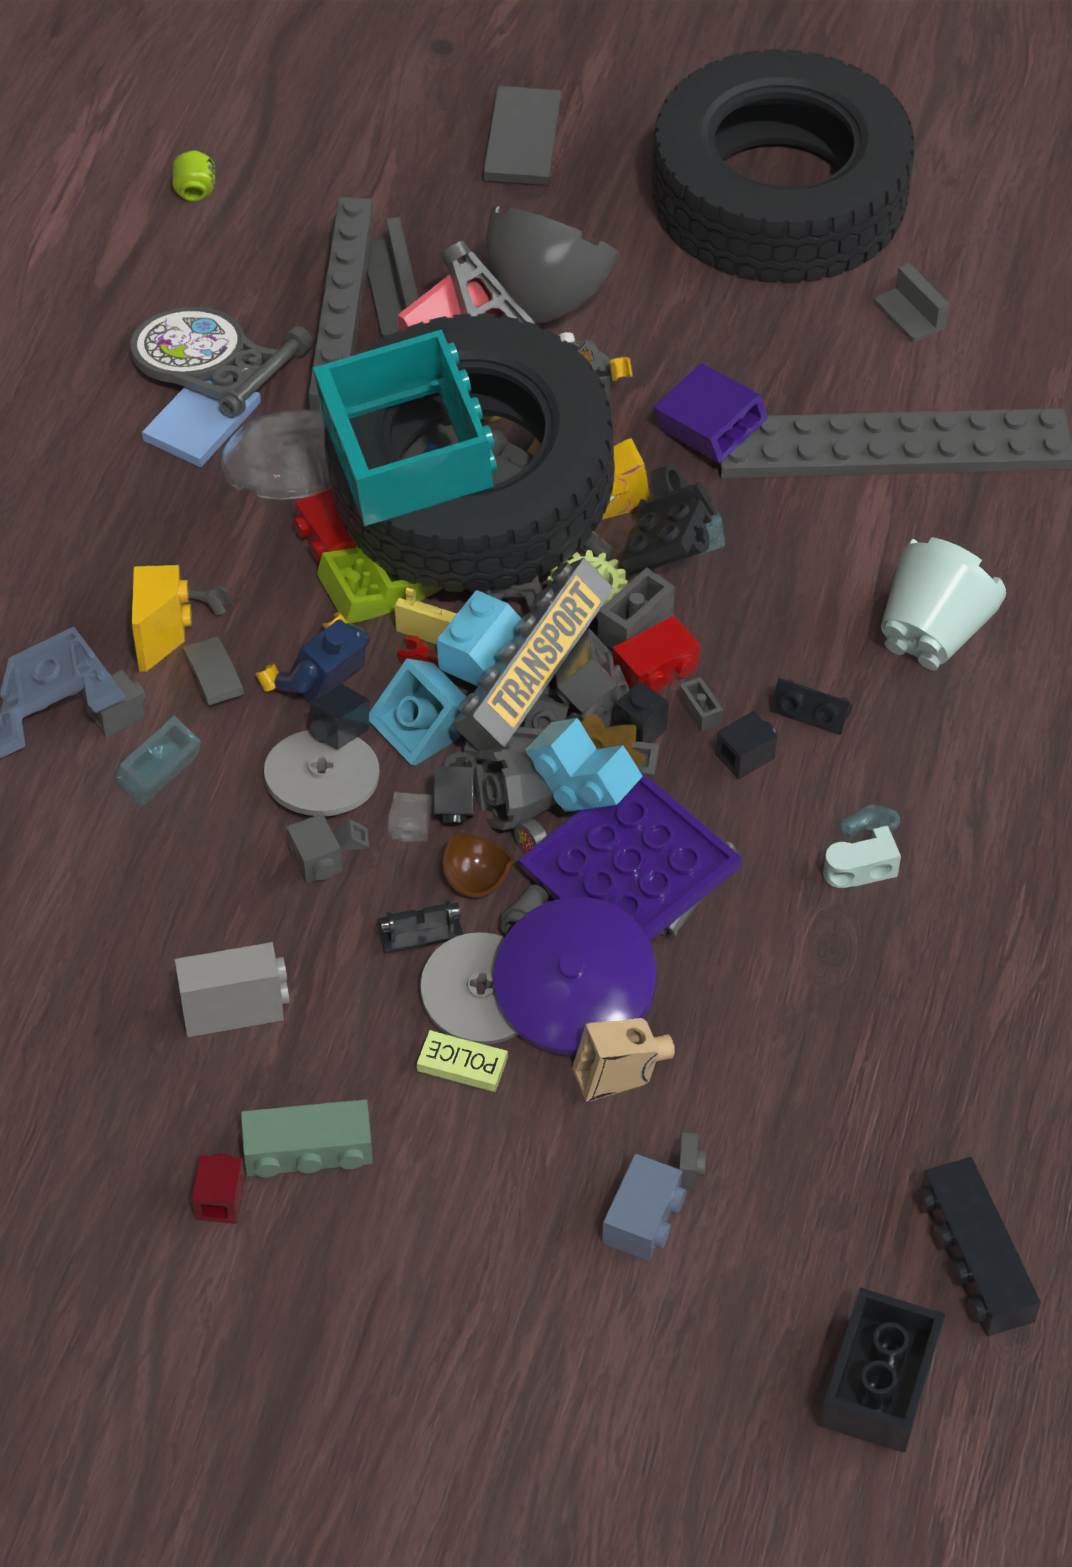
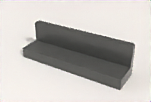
(391, 277)

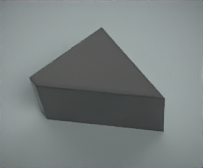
(352, 836)

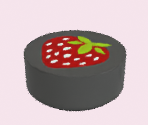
(529, 834)

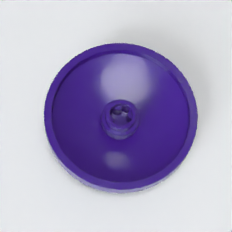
(572, 968)

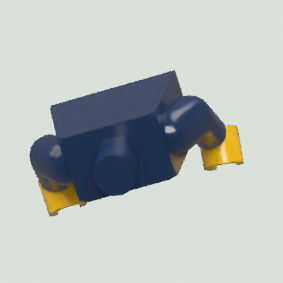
(322, 661)

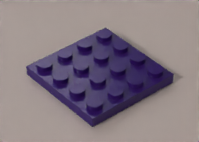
(634, 855)

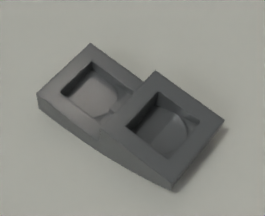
(213, 670)

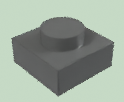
(691, 1160)

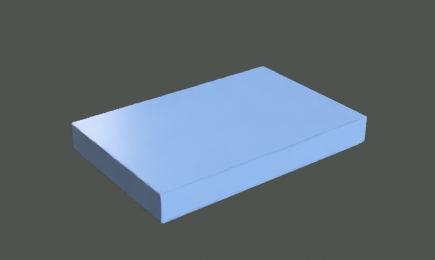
(195, 425)

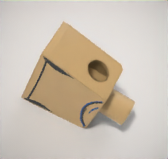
(618, 1056)

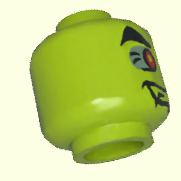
(193, 175)

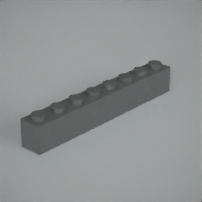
(344, 285)

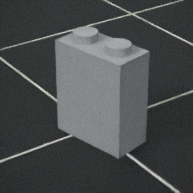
(232, 989)

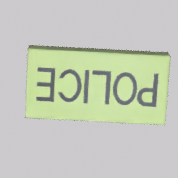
(462, 1061)

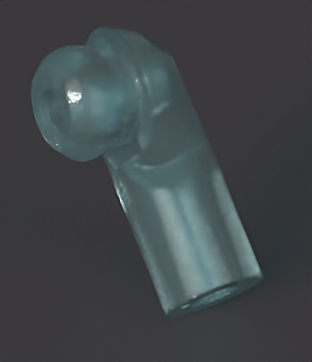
(870, 818)

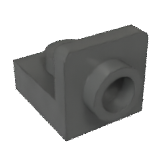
(546, 709)

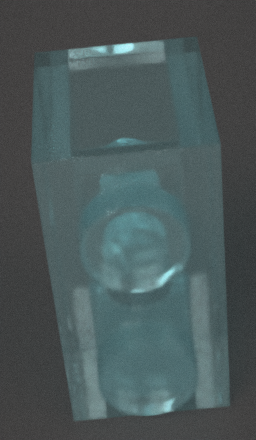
(158, 760)

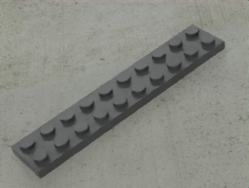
(904, 443)

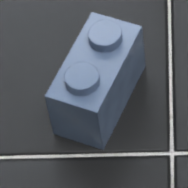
(643, 1206)

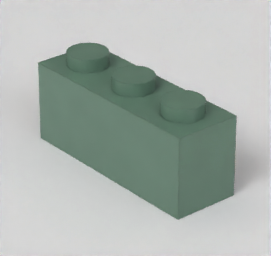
(306, 1138)

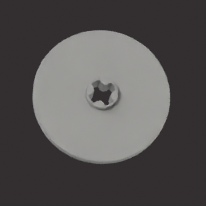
(295, 782)
(451, 991)

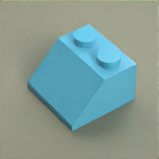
(475, 636)
(418, 711)

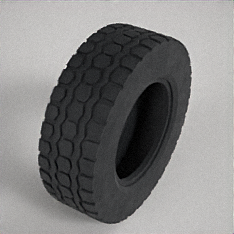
(774, 228)
(518, 523)

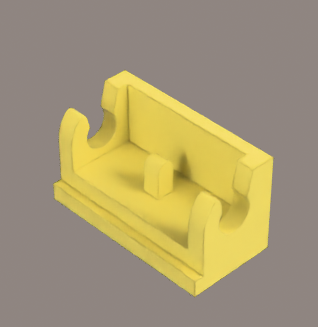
(420, 618)

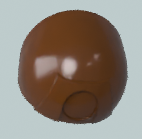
(475, 864)

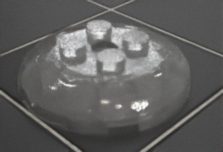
(279, 455)

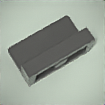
(914, 305)

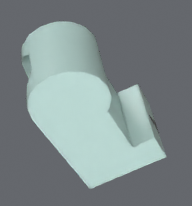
(862, 861)

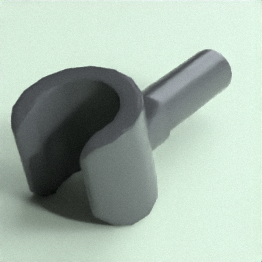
(215, 598)

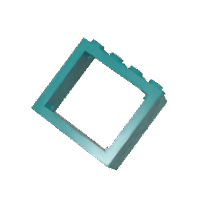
(394, 377)

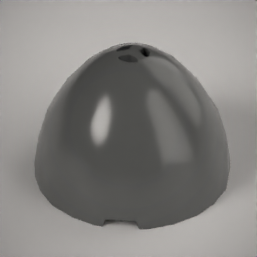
(545, 263)

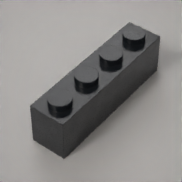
(978, 1246)

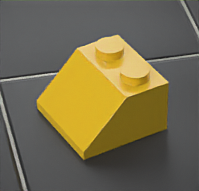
(158, 613)

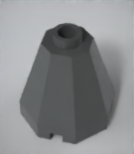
(510, 788)

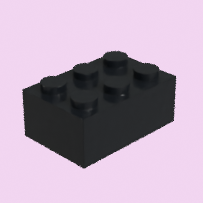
(882, 1370)

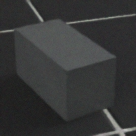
(700, 704)

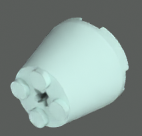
(938, 601)

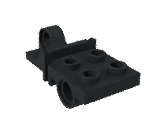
(670, 522)

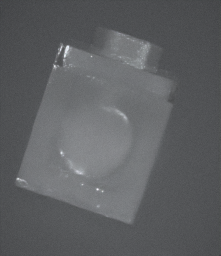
(410, 817)

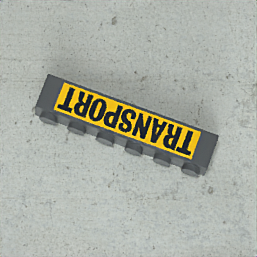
(532, 656)

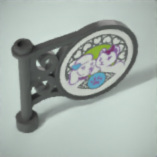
(206, 344)

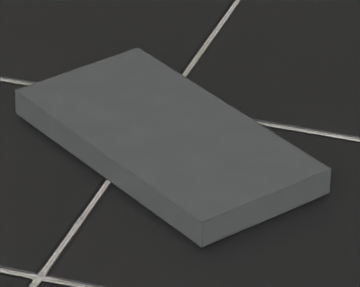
(522, 135)

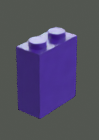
(710, 412)

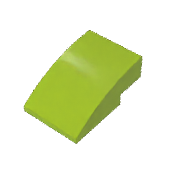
(361, 586)

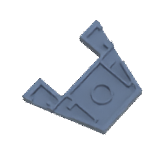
(48, 674)

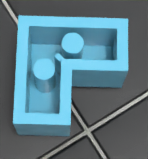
(580, 772)

